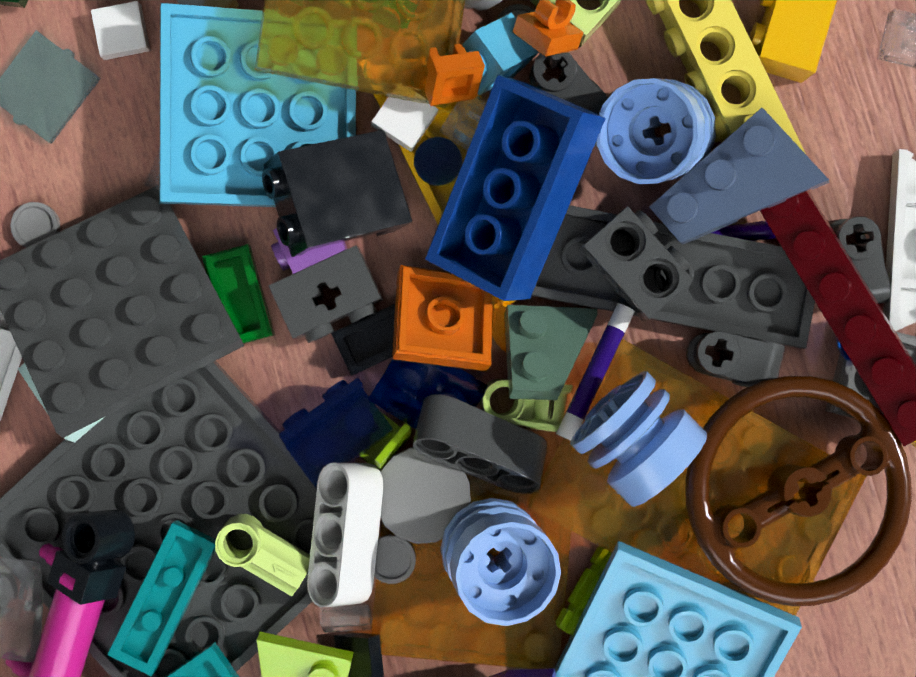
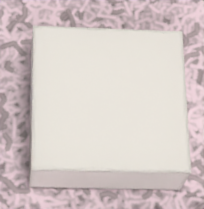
(120, 30)
(404, 121)

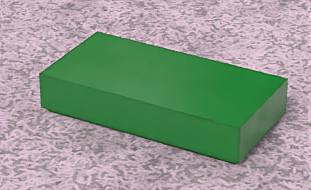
(240, 291)

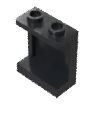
(335, 192)

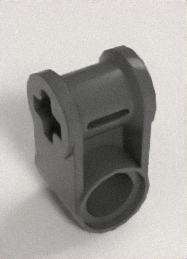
(573, 85)
(865, 253)
(741, 358)

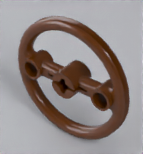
(883, 452)

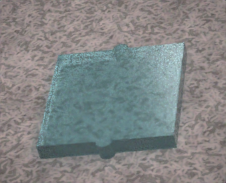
(45, 86)

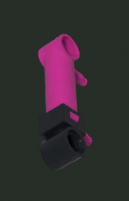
(83, 580)

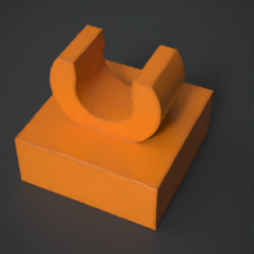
(549, 28)
(453, 76)

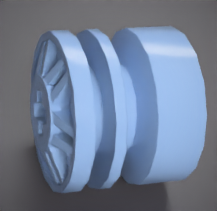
(629, 136)
(646, 447)
(514, 582)

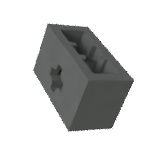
(299, 293)

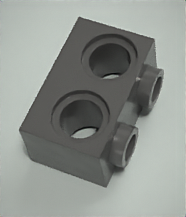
(627, 272)

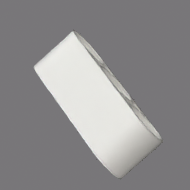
(345, 534)

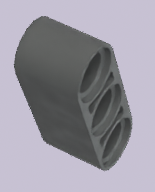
(480, 444)

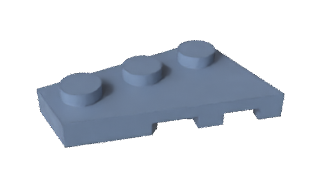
(740, 177)

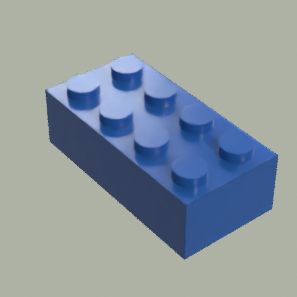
(514, 189)

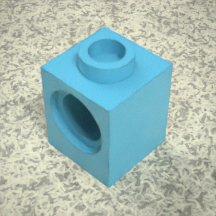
(500, 50)

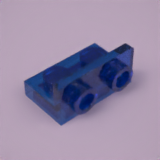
(408, 383)
(334, 430)

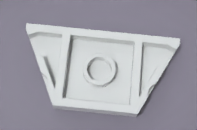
(902, 242)

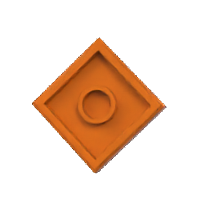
(441, 320)

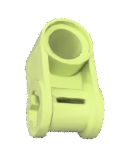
(529, 412)

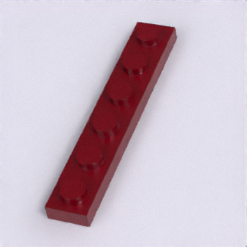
(848, 308)

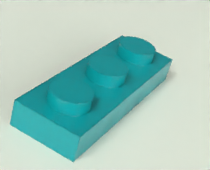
(163, 598)

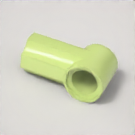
(268, 558)

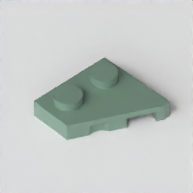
(543, 347)

